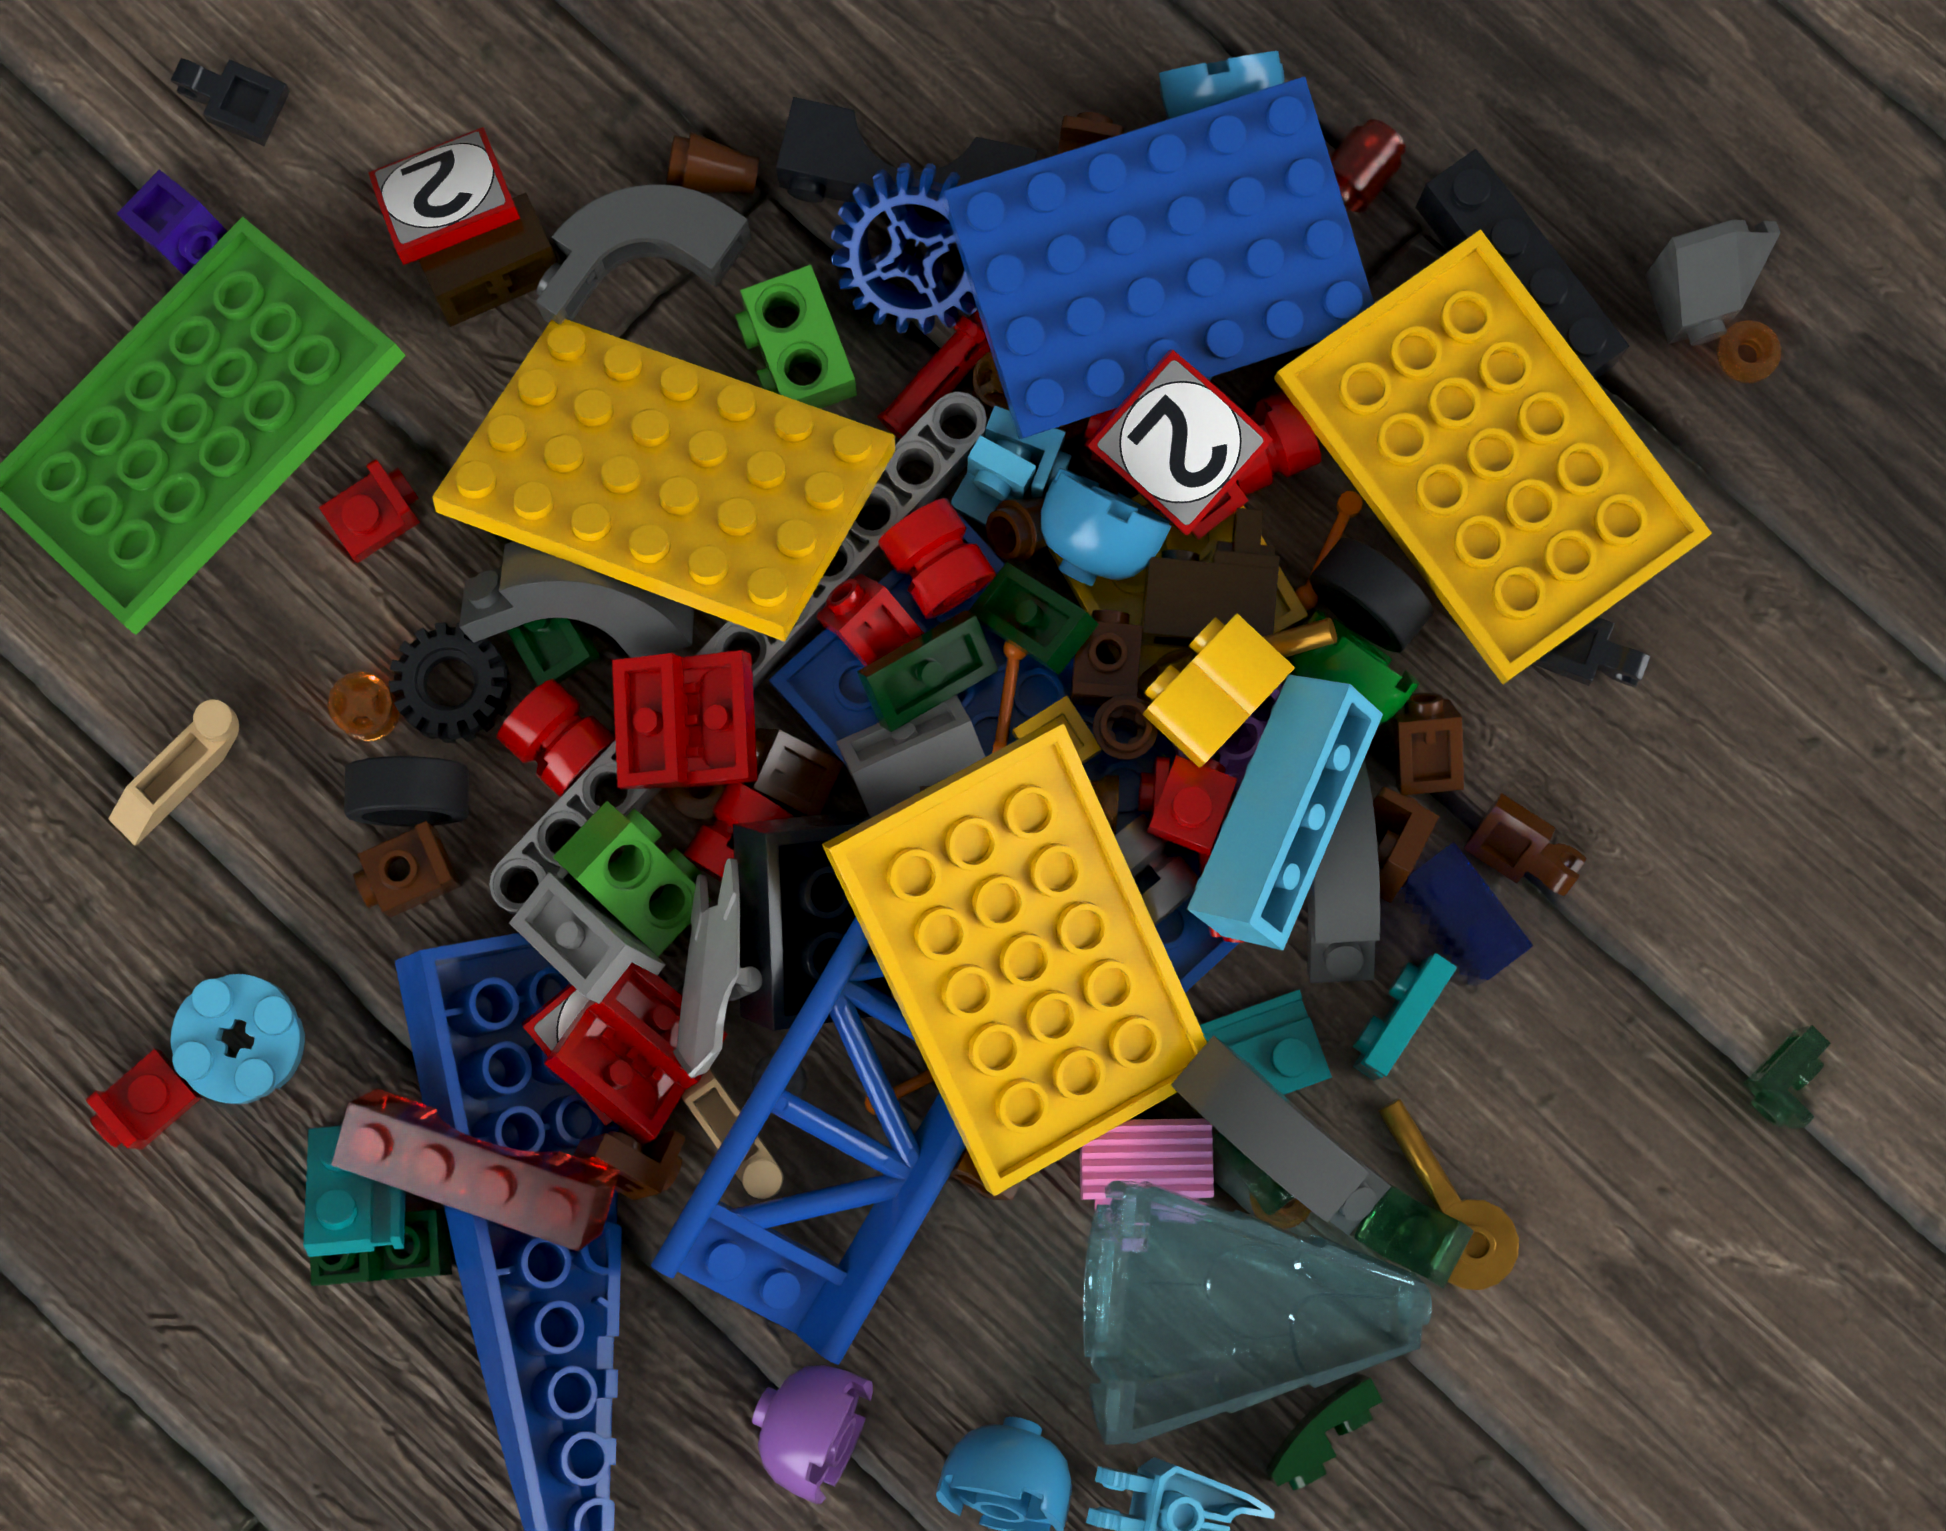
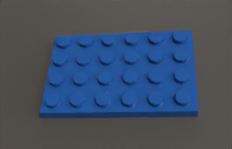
(1172, 236)

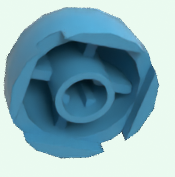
(1209, 84)
(1098, 529)
(1008, 1477)

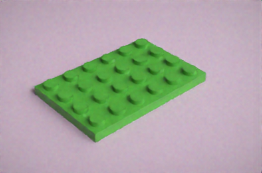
(192, 423)

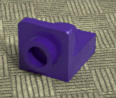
(172, 221)

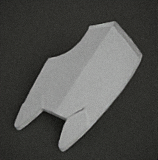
(712, 973)

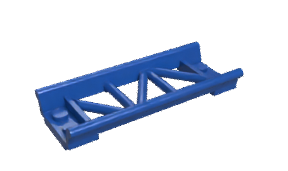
(771, 1273)

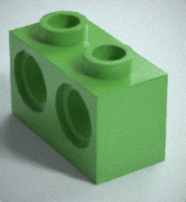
(808, 339)
(631, 879)

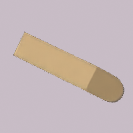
(176, 770)
(716, 1115)

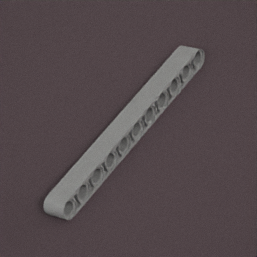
(861, 549)

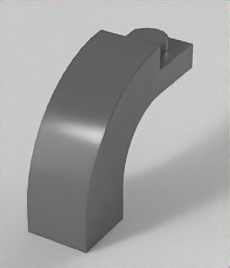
(634, 225)
(544, 586)
(1346, 895)
(1279, 1137)

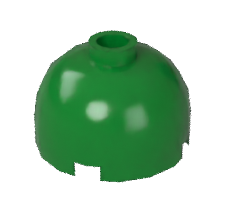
(1357, 663)

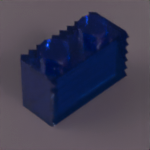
(1464, 915)

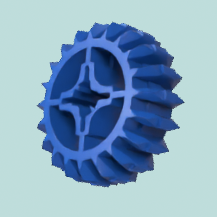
(905, 224)

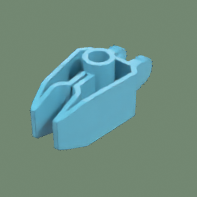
(1172, 1500)

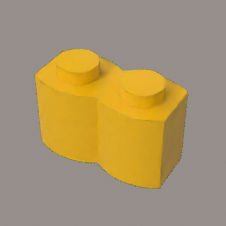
(1216, 689)

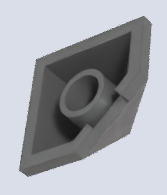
(1707, 277)

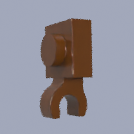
(1518, 842)

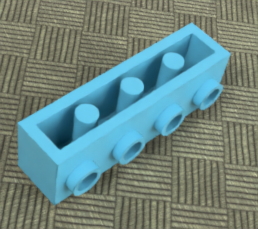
(1285, 811)

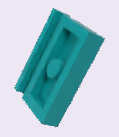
(1415, 994)
(1276, 1041)
(344, 1208)

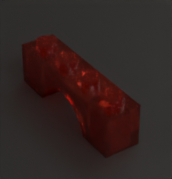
(521, 1189)

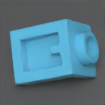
(1040, 448)
(991, 478)

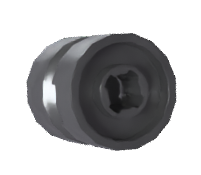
(1147, 850)

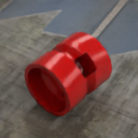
(1292, 447)
(933, 553)
(554, 736)
(734, 806)

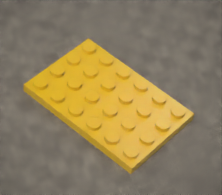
(1492, 456)
(667, 476)
(1020, 955)

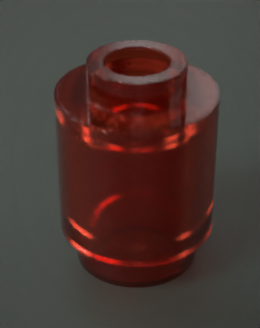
(1366, 163)

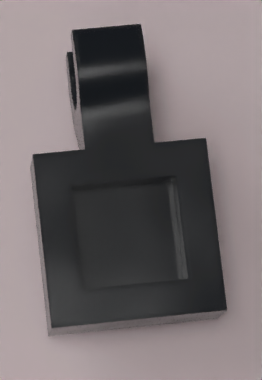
(237, 100)
(1591, 651)

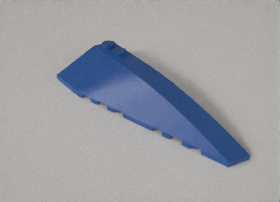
(534, 1307)

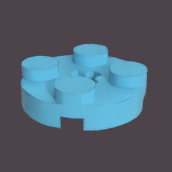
(217, 1006)

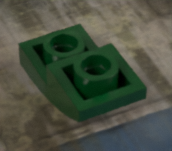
(424, 1255)
(1306, 1447)

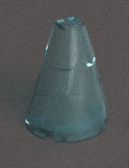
(1224, 1310)

